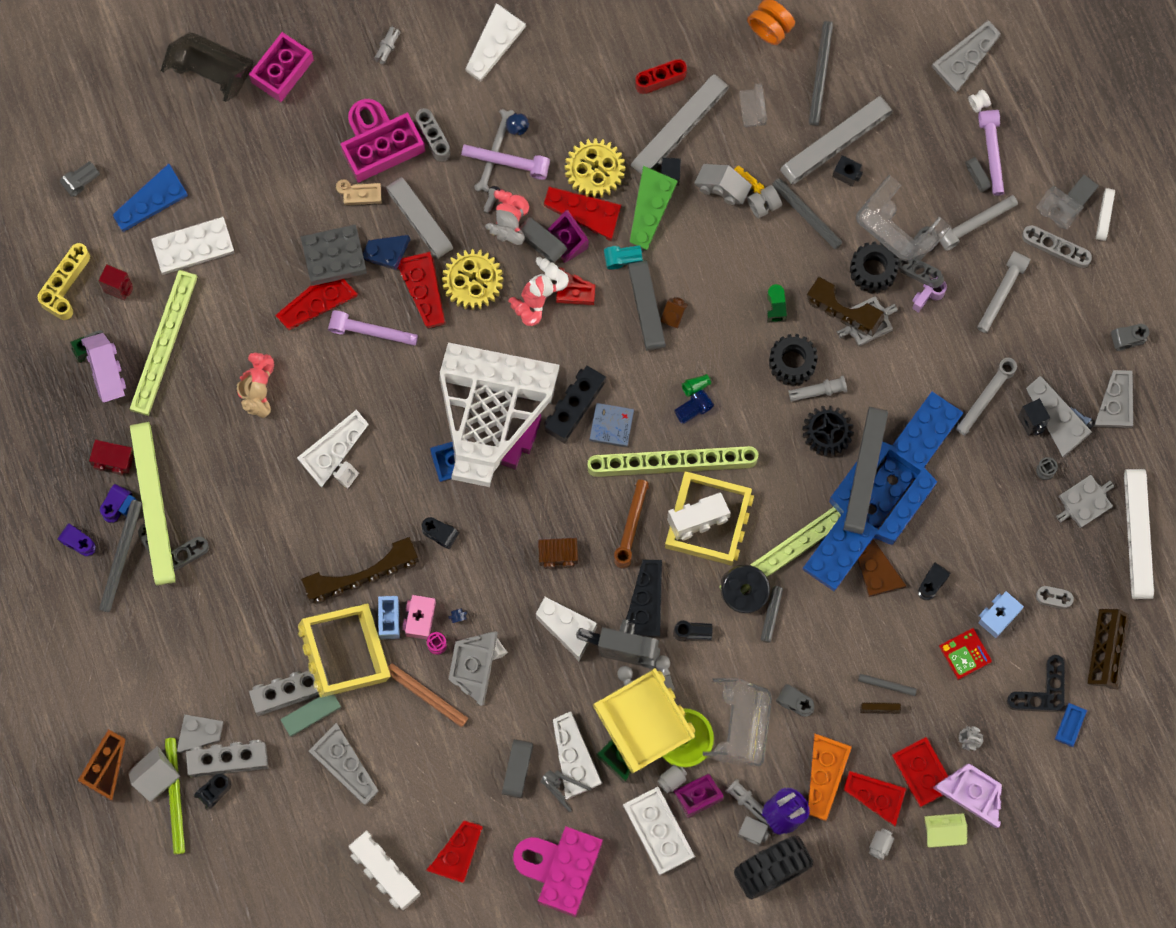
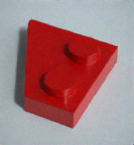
(577, 291)

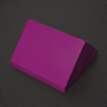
(570, 235)
(698, 795)

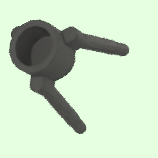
(552, 782)

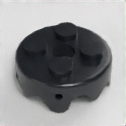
(731, 585)

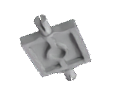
(883, 329)
(1085, 501)

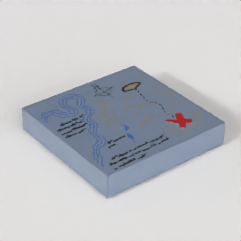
(611, 425)

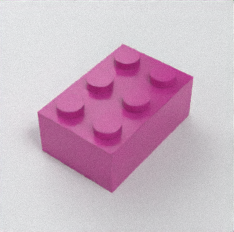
(281, 67)

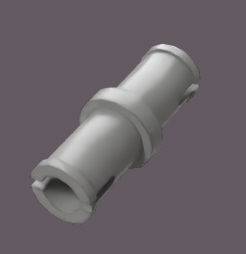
(387, 45)

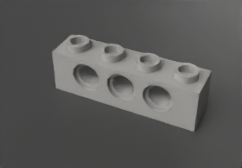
(282, 699)
(257, 761)

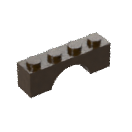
(865, 318)

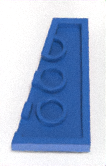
(152, 198)

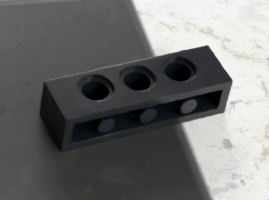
(563, 430)

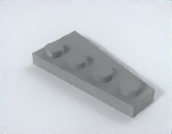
(964, 57)
(1064, 424)

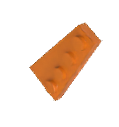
(826, 772)

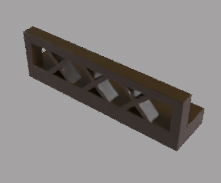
(1113, 648)

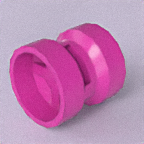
(434, 644)

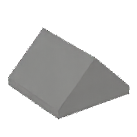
(153, 774)

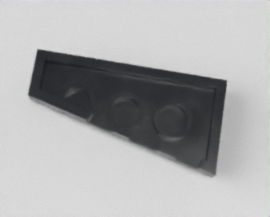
(646, 600)

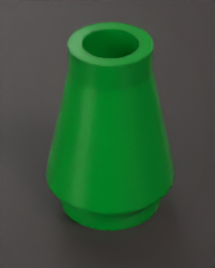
(695, 384)

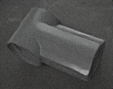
(75, 181)

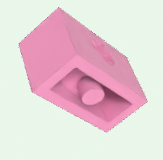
(419, 605)

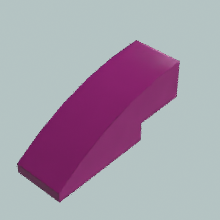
(523, 444)

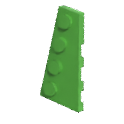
(651, 204)

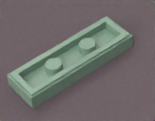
(310, 714)

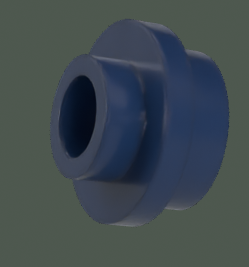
(457, 615)

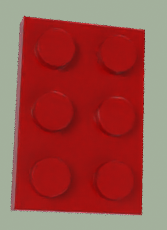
(920, 770)

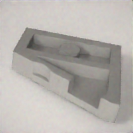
(198, 732)

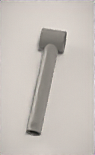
(951, 239)
(1016, 264)
(986, 396)

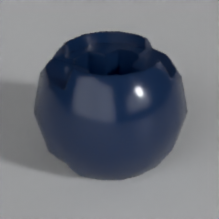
(517, 124)

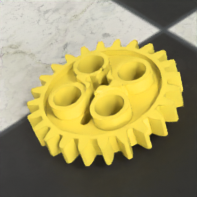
(604, 155)
(481, 265)

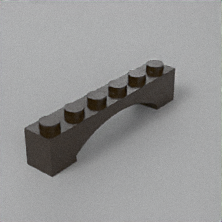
(322, 587)

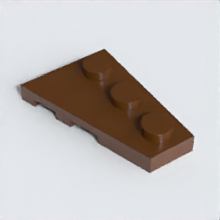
(878, 572)

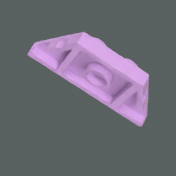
(973, 792)

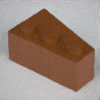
(104, 766)

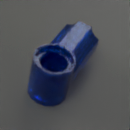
(698, 404)

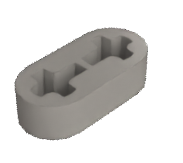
(1053, 602)

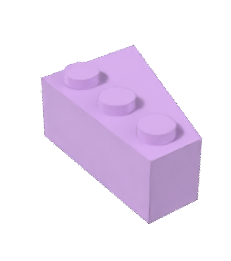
(104, 367)

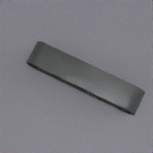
(646, 305)

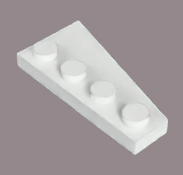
(331, 449)

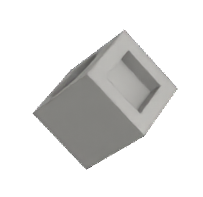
(753, 831)

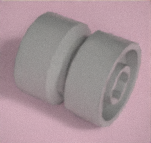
(765, 201)

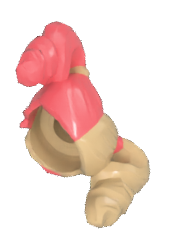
(254, 383)

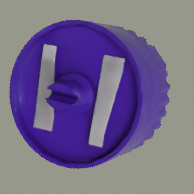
(786, 811)

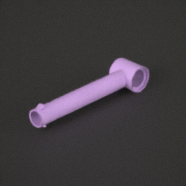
(990, 120)
(538, 166)
(339, 323)

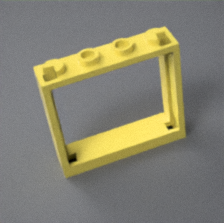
(738, 534)
(372, 640)

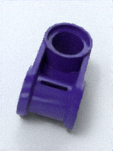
(113, 501)
(75, 539)

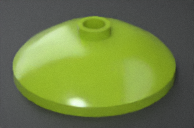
(692, 751)

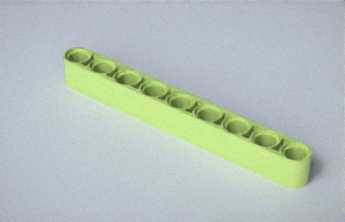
(680, 455)
(152, 504)

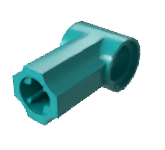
(617, 257)

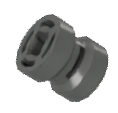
(1044, 472)

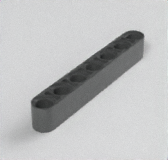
(865, 470)

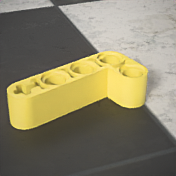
(67, 278)

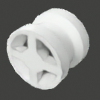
(979, 101)

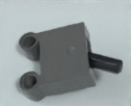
(623, 645)

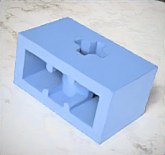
(1010, 609)
(388, 617)

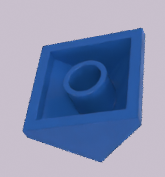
(443, 460)

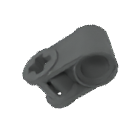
(1126, 336)
(792, 700)

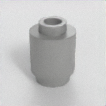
(672, 778)
(881, 844)

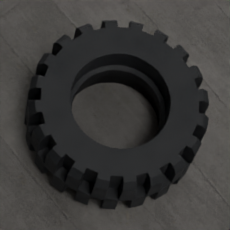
(773, 867)

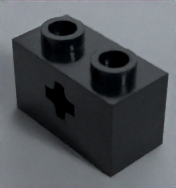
(1034, 417)

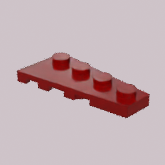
(314, 302)

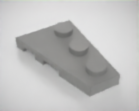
(1117, 402)

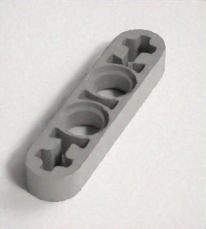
(1057, 244)

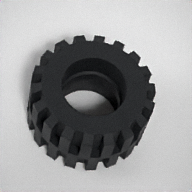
(870, 281)
(797, 345)

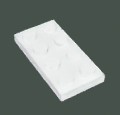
(192, 245)
(658, 831)

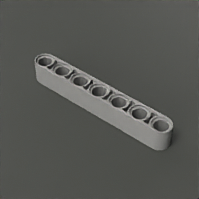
(681, 124)
(836, 140)

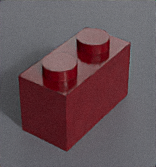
(115, 282)
(111, 457)

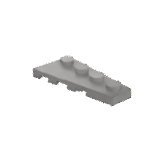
(341, 761)

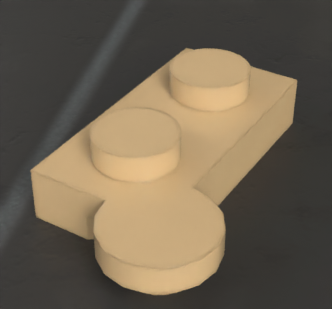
(359, 193)

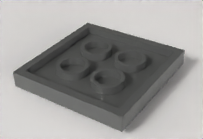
(333, 255)

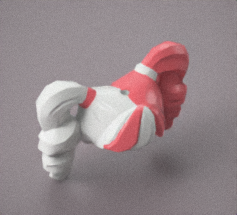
(537, 290)

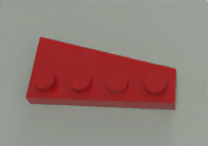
(587, 211)
(422, 283)

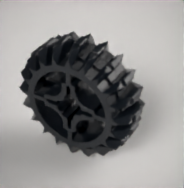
(835, 429)

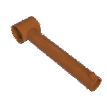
(631, 524)

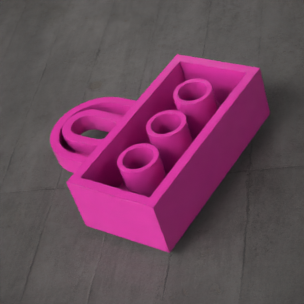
(380, 143)
(563, 868)

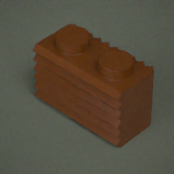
(558, 552)

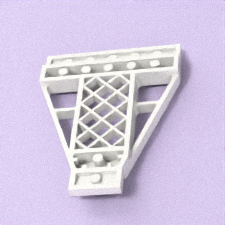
(491, 373)

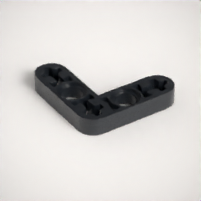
(1045, 698)

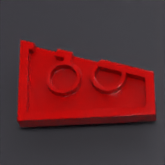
(877, 795)
(457, 854)

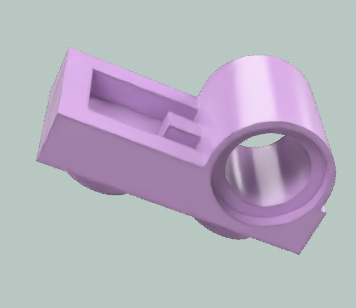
(921, 298)

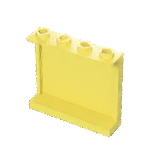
(644, 720)

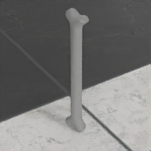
(483, 184)

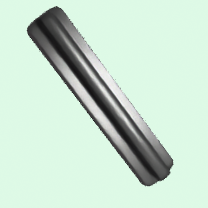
(771, 614)

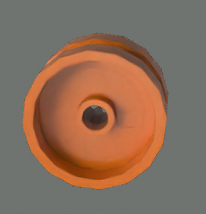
(771, 21)

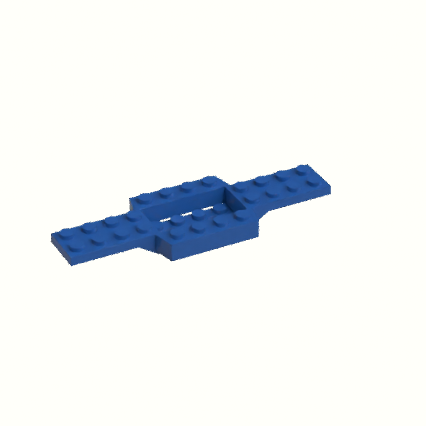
(907, 462)

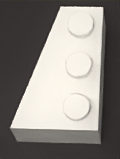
(698, 516)
(564, 624)

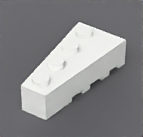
(384, 870)

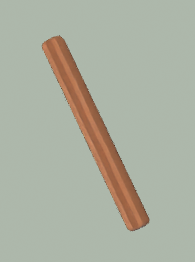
(426, 695)

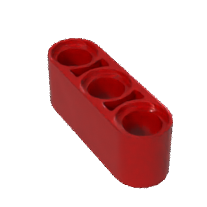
(665, 69)

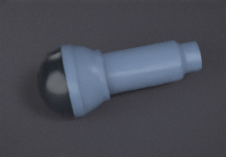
(1086, 420)

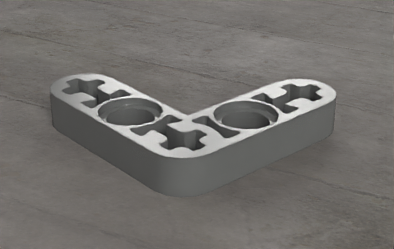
(916, 263)
(198, 553)

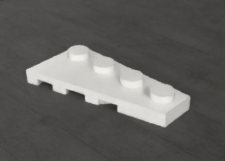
(495, 40)
(574, 756)

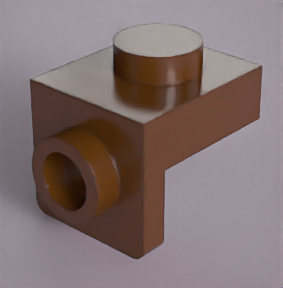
(674, 312)

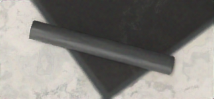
(887, 684)

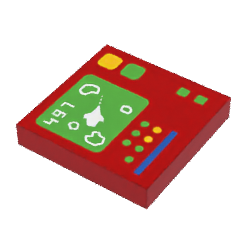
(965, 654)

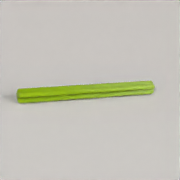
(175, 800)

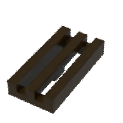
(880, 708)

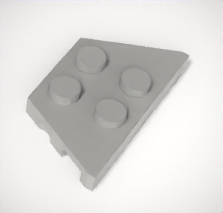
(473, 664)

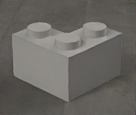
(724, 182)

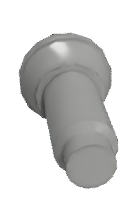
(491, 199)

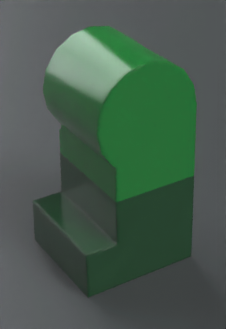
(776, 297)

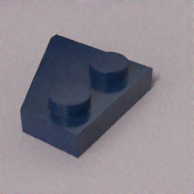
(386, 251)

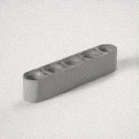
(419, 218)

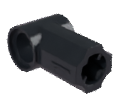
(695, 631)

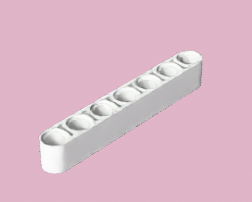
(1138, 534)

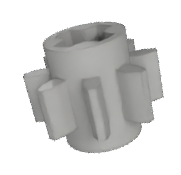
(970, 738)

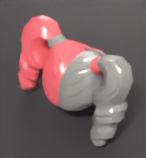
(508, 217)

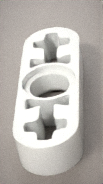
(1105, 214)

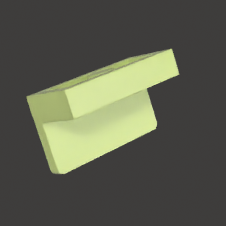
(946, 830)

